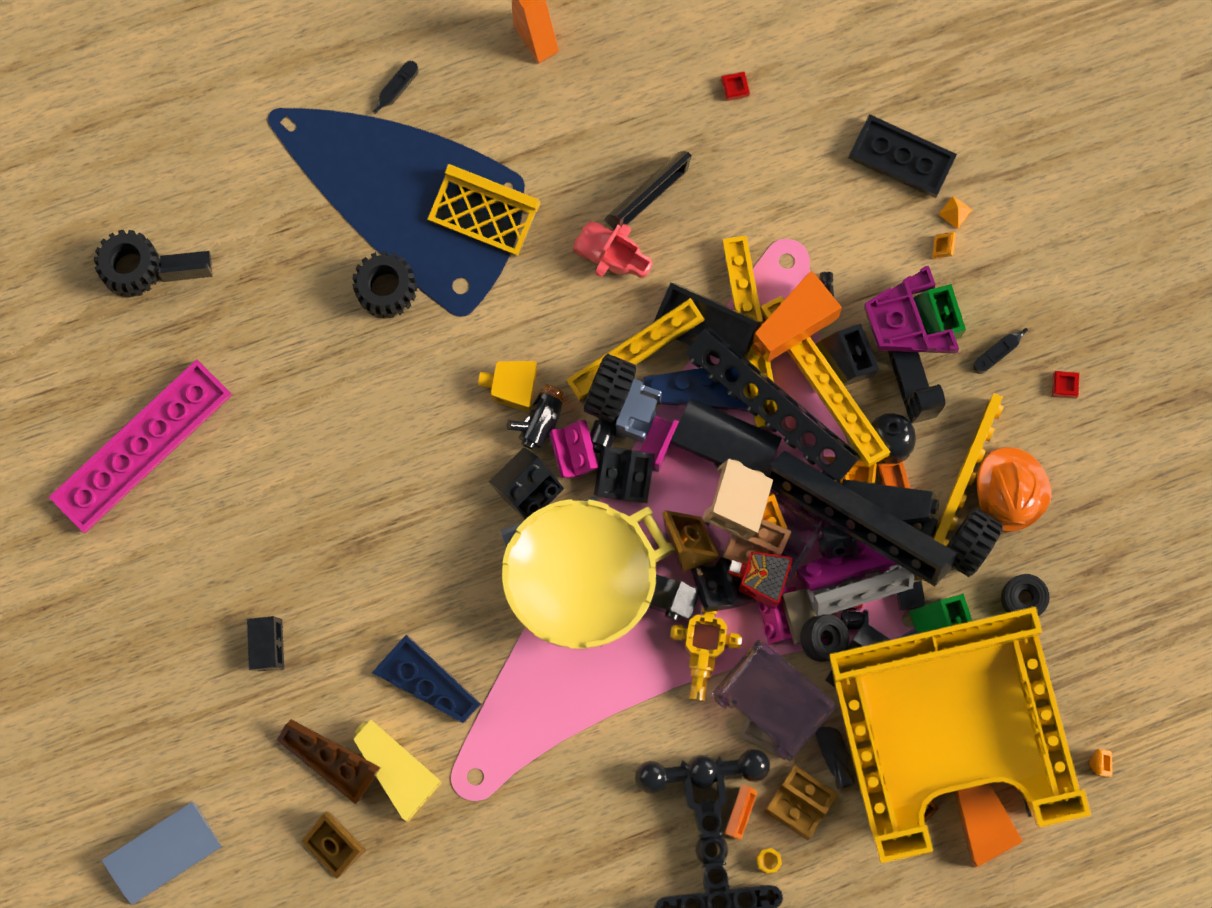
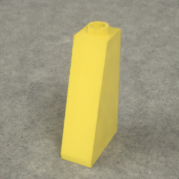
(400, 773)

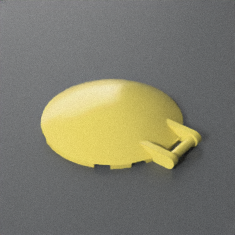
(582, 572)

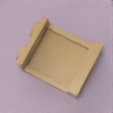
(739, 500)

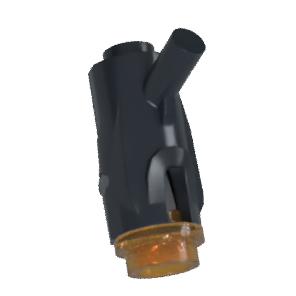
(541, 418)

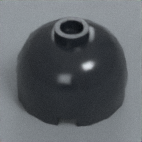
(897, 435)

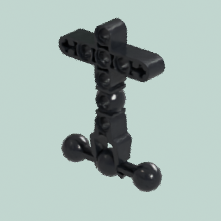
(703, 772)

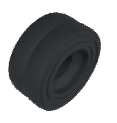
(1029, 583)
(811, 637)

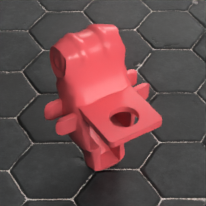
(611, 250)

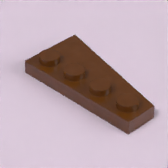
(334, 763)

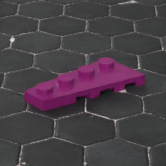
(831, 571)

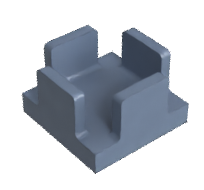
(637, 412)

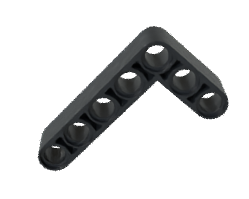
(918, 398)

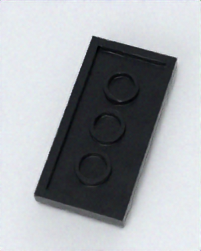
(902, 156)

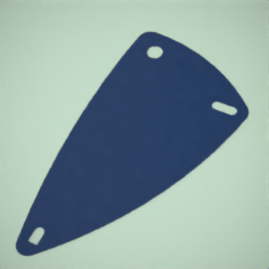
(385, 186)

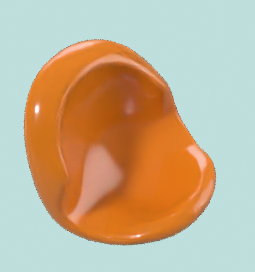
(1013, 488)

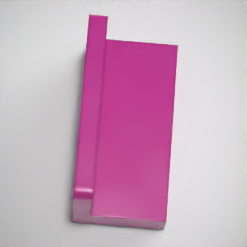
(659, 440)

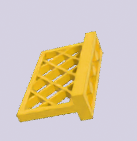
(492, 190)

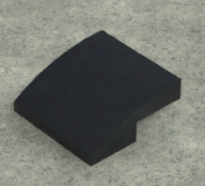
(624, 474)
(719, 588)

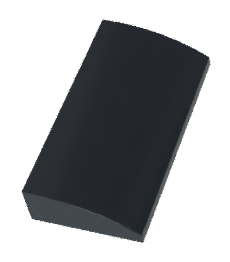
(649, 190)
(728, 323)
(724, 437)

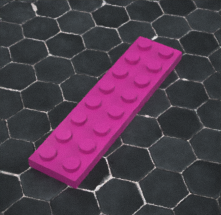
(140, 446)

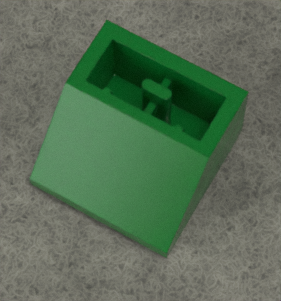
(940, 311)
(941, 614)

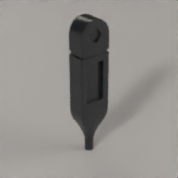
(397, 85)
(998, 352)

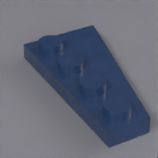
(682, 385)
(423, 677)

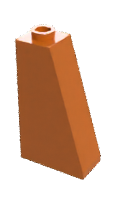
(535, 27)
(796, 318)
(985, 824)

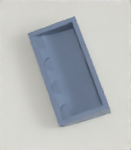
(162, 853)

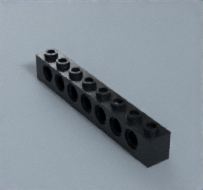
(786, 406)

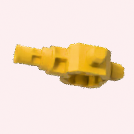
(703, 660)

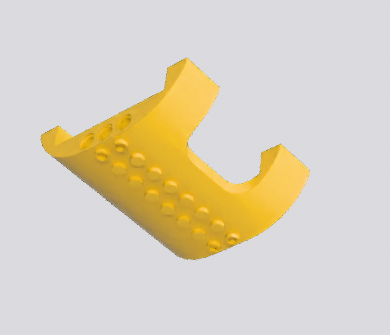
(950, 717)

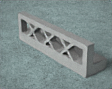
(860, 591)

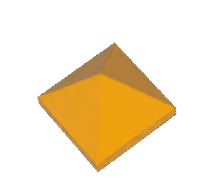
(955, 212)
(944, 245)
(1101, 763)

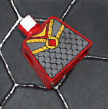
(762, 576)

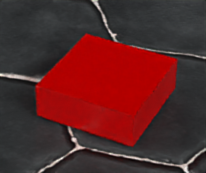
(735, 86)
(1065, 384)

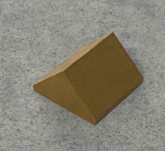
(689, 539)
(333, 844)

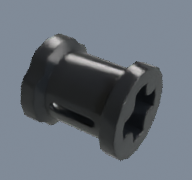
(862, 616)

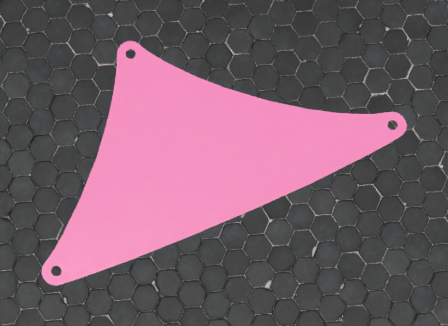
(559, 690)

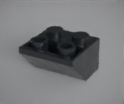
(849, 355)
(526, 483)

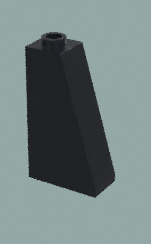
(904, 503)

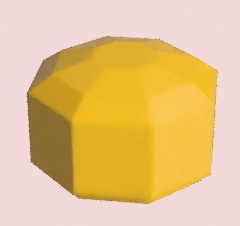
(768, 861)

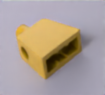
(511, 383)

